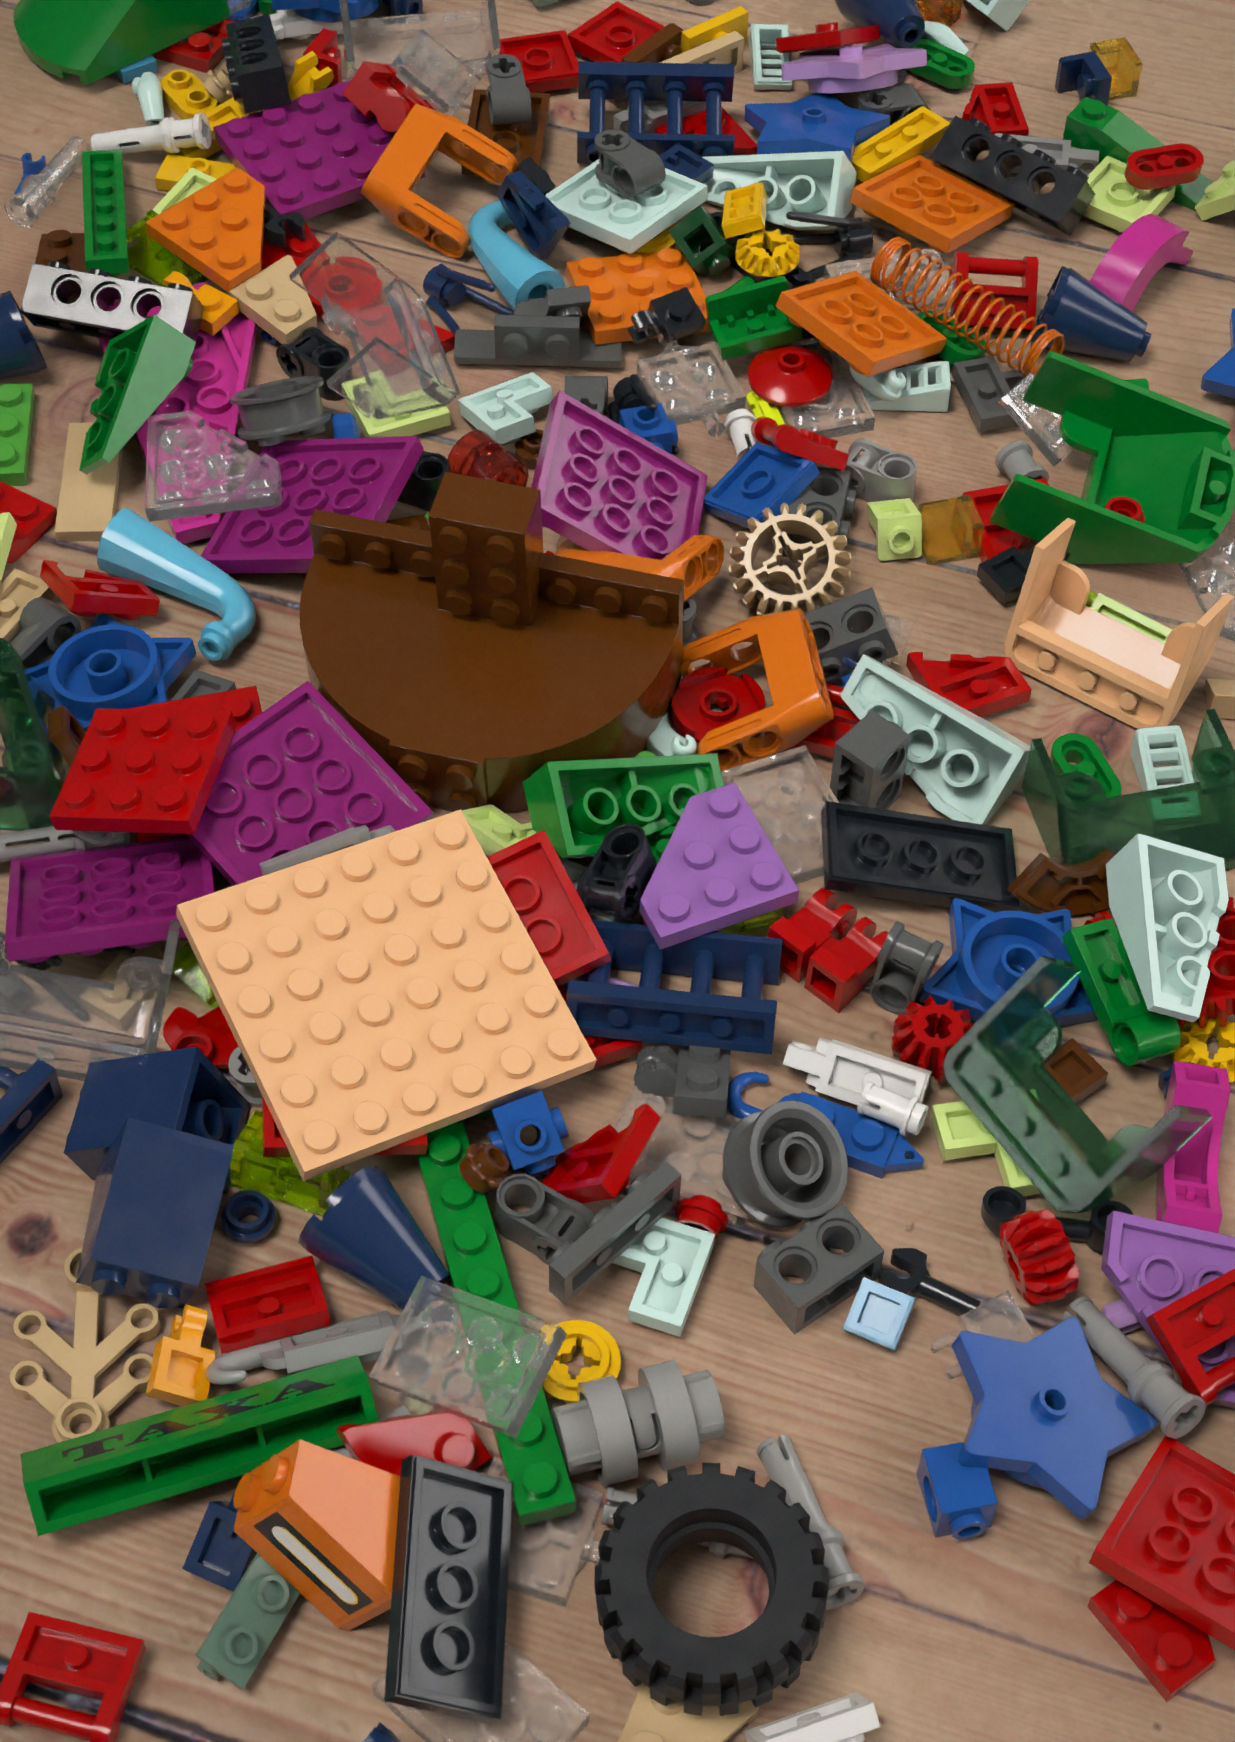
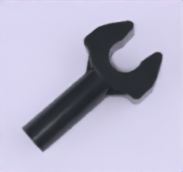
(279, 224)
(923, 1284)

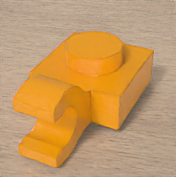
(218, 306)
(180, 1362)

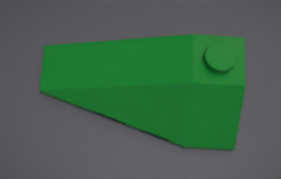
(1115, 135)
(134, 380)
(588, 798)

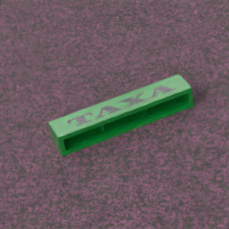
(192, 1445)

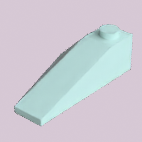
(793, 183)
(952, 754)
(1168, 919)

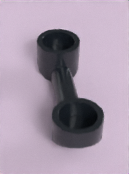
(1004, 1203)

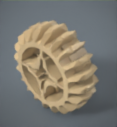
(805, 555)

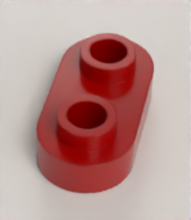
(1163, 166)

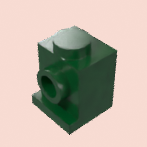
(693, 237)

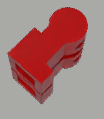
(382, 94)
(813, 948)

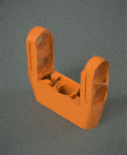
(406, 159)
(693, 561)
(794, 680)

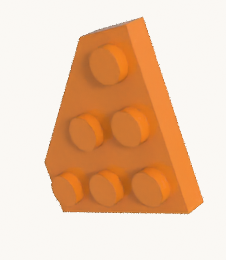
(217, 229)

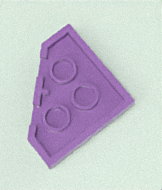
(714, 871)
(1162, 1262)

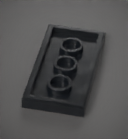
(917, 857)
(449, 1591)

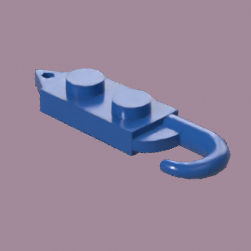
(869, 1143)

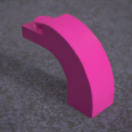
(1138, 257)
(1189, 1179)

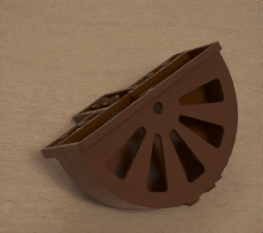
(479, 650)

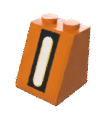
(324, 1528)

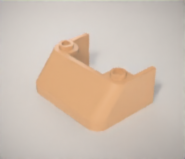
(1097, 656)

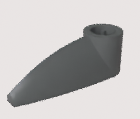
(43, 631)

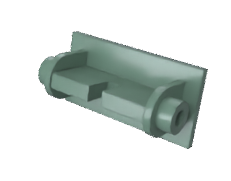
(247, 1624)

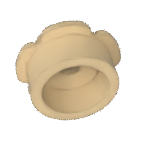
(219, 85)

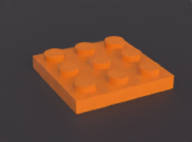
(931, 203)
(627, 285)
(861, 323)

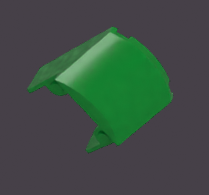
(107, 35)
(1139, 449)

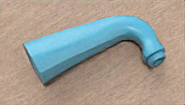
(507, 263)
(147, 554)

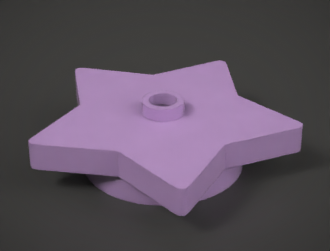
(853, 67)

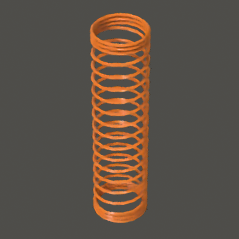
(888, 251)

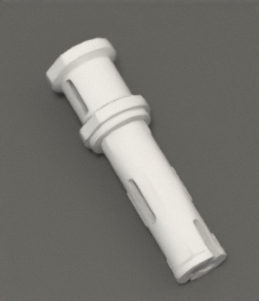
(168, 135)

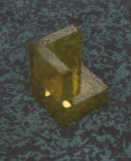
(1121, 64)
(950, 530)

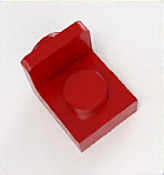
(328, 54)

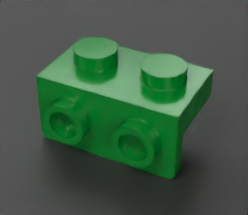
(747, 319)

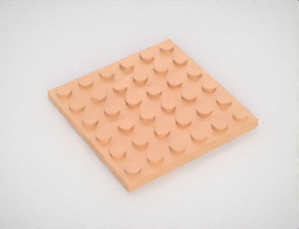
(383, 992)

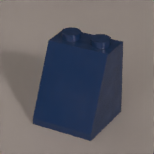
(160, 1088)
(153, 1214)

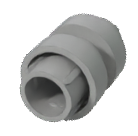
(658, 1418)

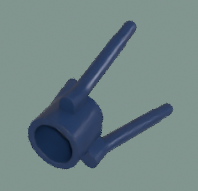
(448, 288)

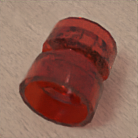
(485, 458)

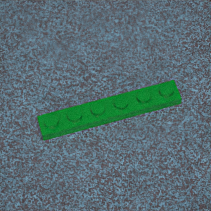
(104, 212)

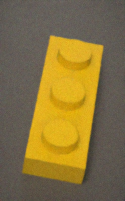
(898, 143)

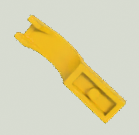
(304, 81)

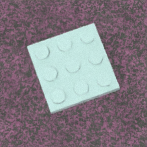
(624, 222)

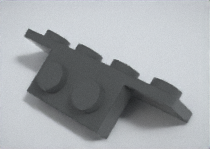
(534, 342)

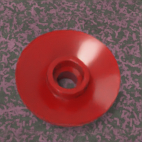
(789, 376)

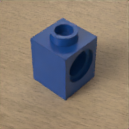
(955, 1495)

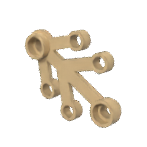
(83, 1361)

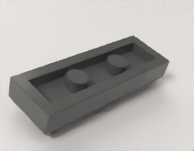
(613, 1231)

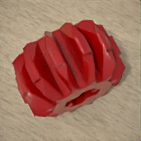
(928, 1033)
(1039, 1257)

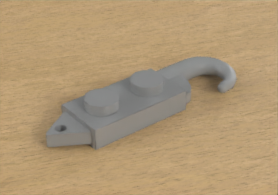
(310, 1349)

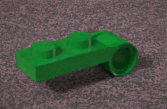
(1116, 996)

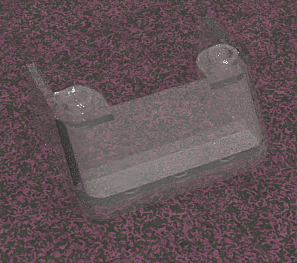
(466, 33)
(396, 346)
(80, 1018)

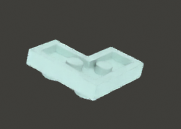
(507, 407)
(671, 1268)

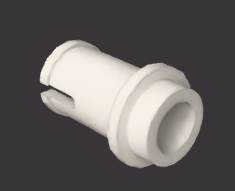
(738, 427)
(893, 1109)

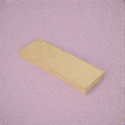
(85, 500)

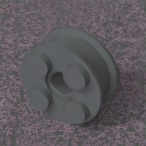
(281, 409)
(785, 1164)

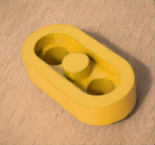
(186, 94)

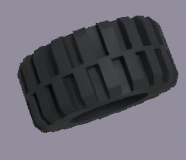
(725, 1511)

